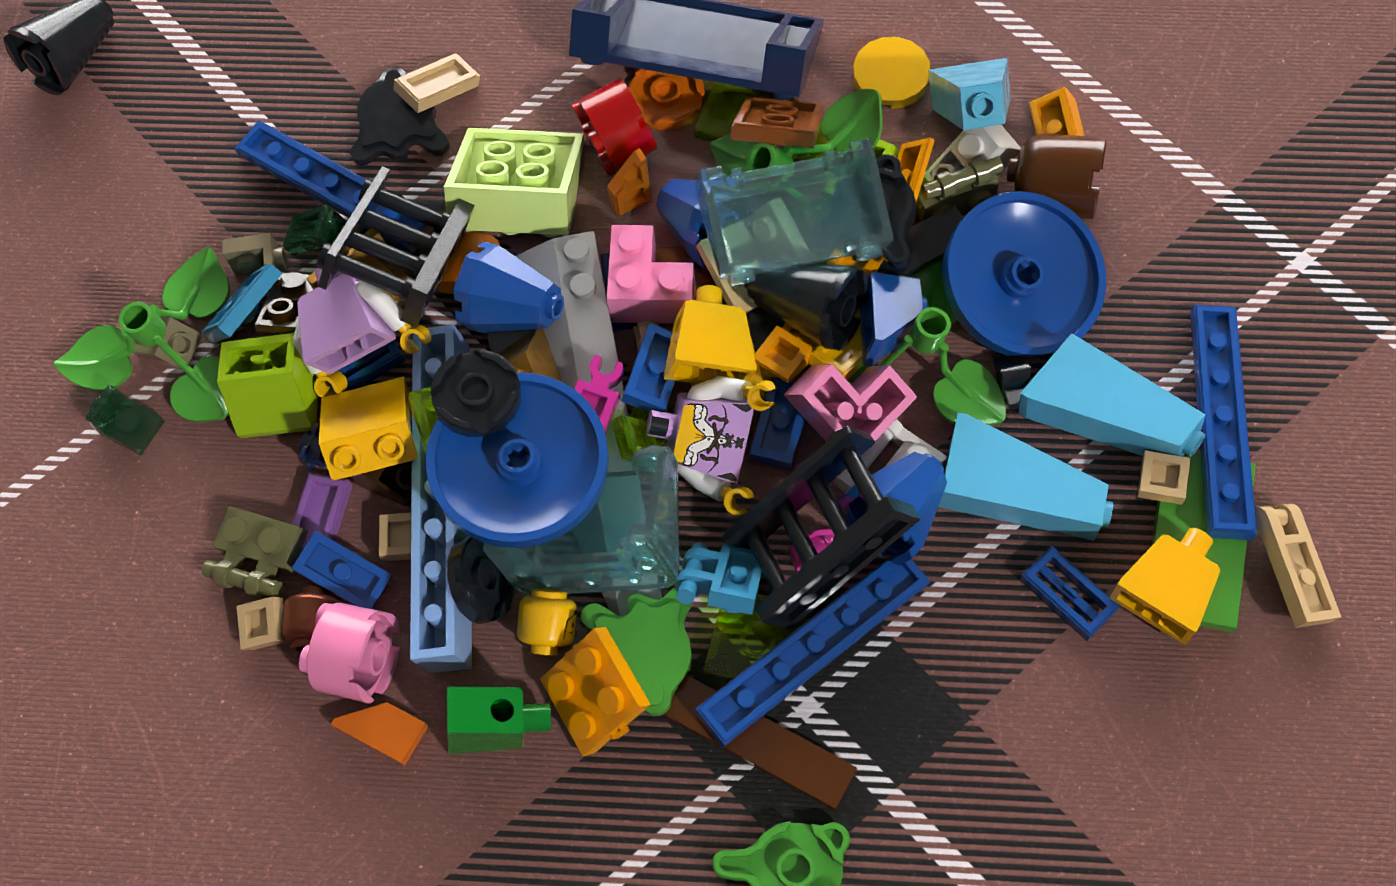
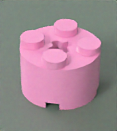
(351, 651)

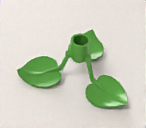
(847, 120)
(103, 352)
(969, 385)

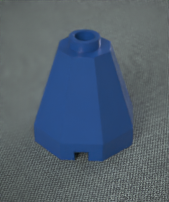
(682, 215)
(504, 293)
(914, 480)

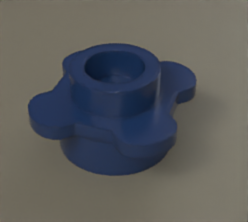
(310, 449)

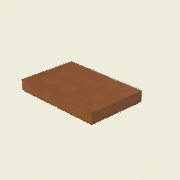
(778, 122)

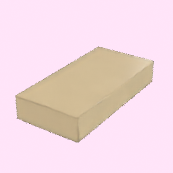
(436, 82)

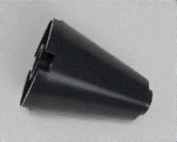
(59, 42)
(813, 300)

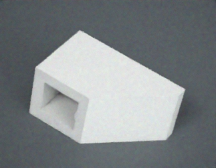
(972, 145)

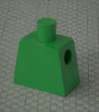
(473, 721)

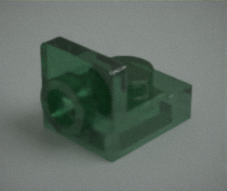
(313, 229)
(123, 420)

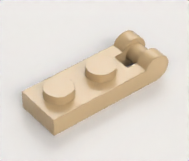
(1296, 565)

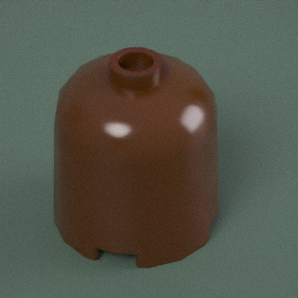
(1060, 169)

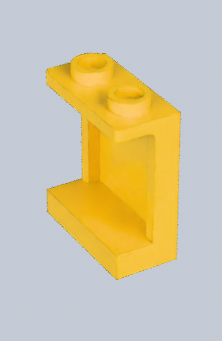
(366, 429)

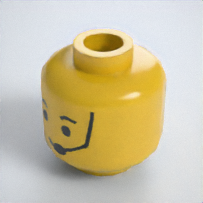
(546, 621)

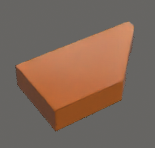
(630, 185)
(384, 730)

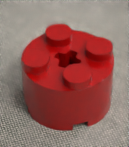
(613, 125)

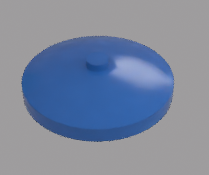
(1024, 274)
(527, 478)

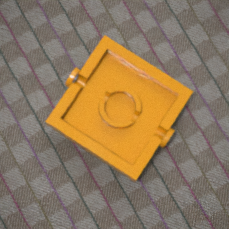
(595, 691)

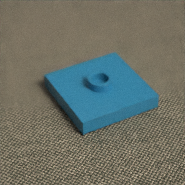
(242, 304)

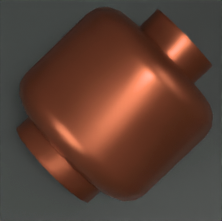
(300, 615)

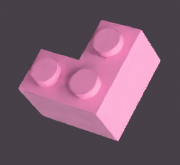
(639, 285)
(866, 404)

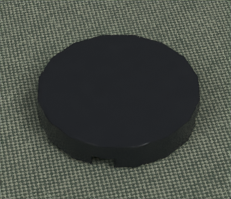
(476, 393)
(477, 582)

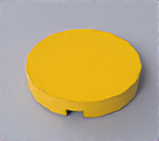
(894, 69)

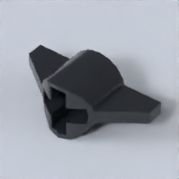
(1011, 378)

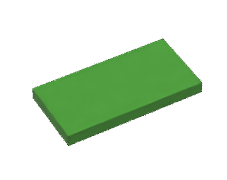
(1228, 554)

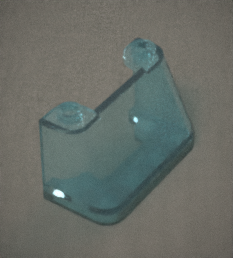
(794, 213)
(619, 545)

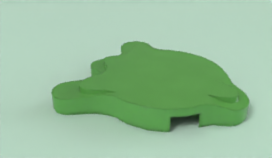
(651, 642)
(788, 857)

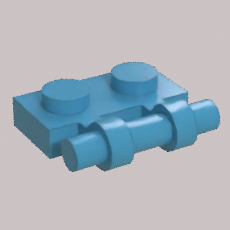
(726, 576)

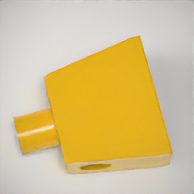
(709, 340)
(1171, 584)

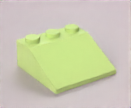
(517, 180)

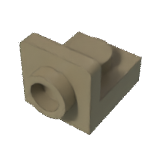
(253, 252)
(179, 337)

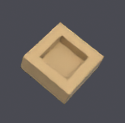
(1163, 477)
(395, 537)
(260, 623)

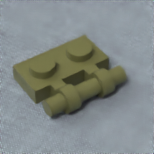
(963, 188)
(258, 539)

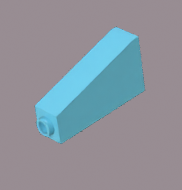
(972, 93)
(1109, 403)
(1019, 484)

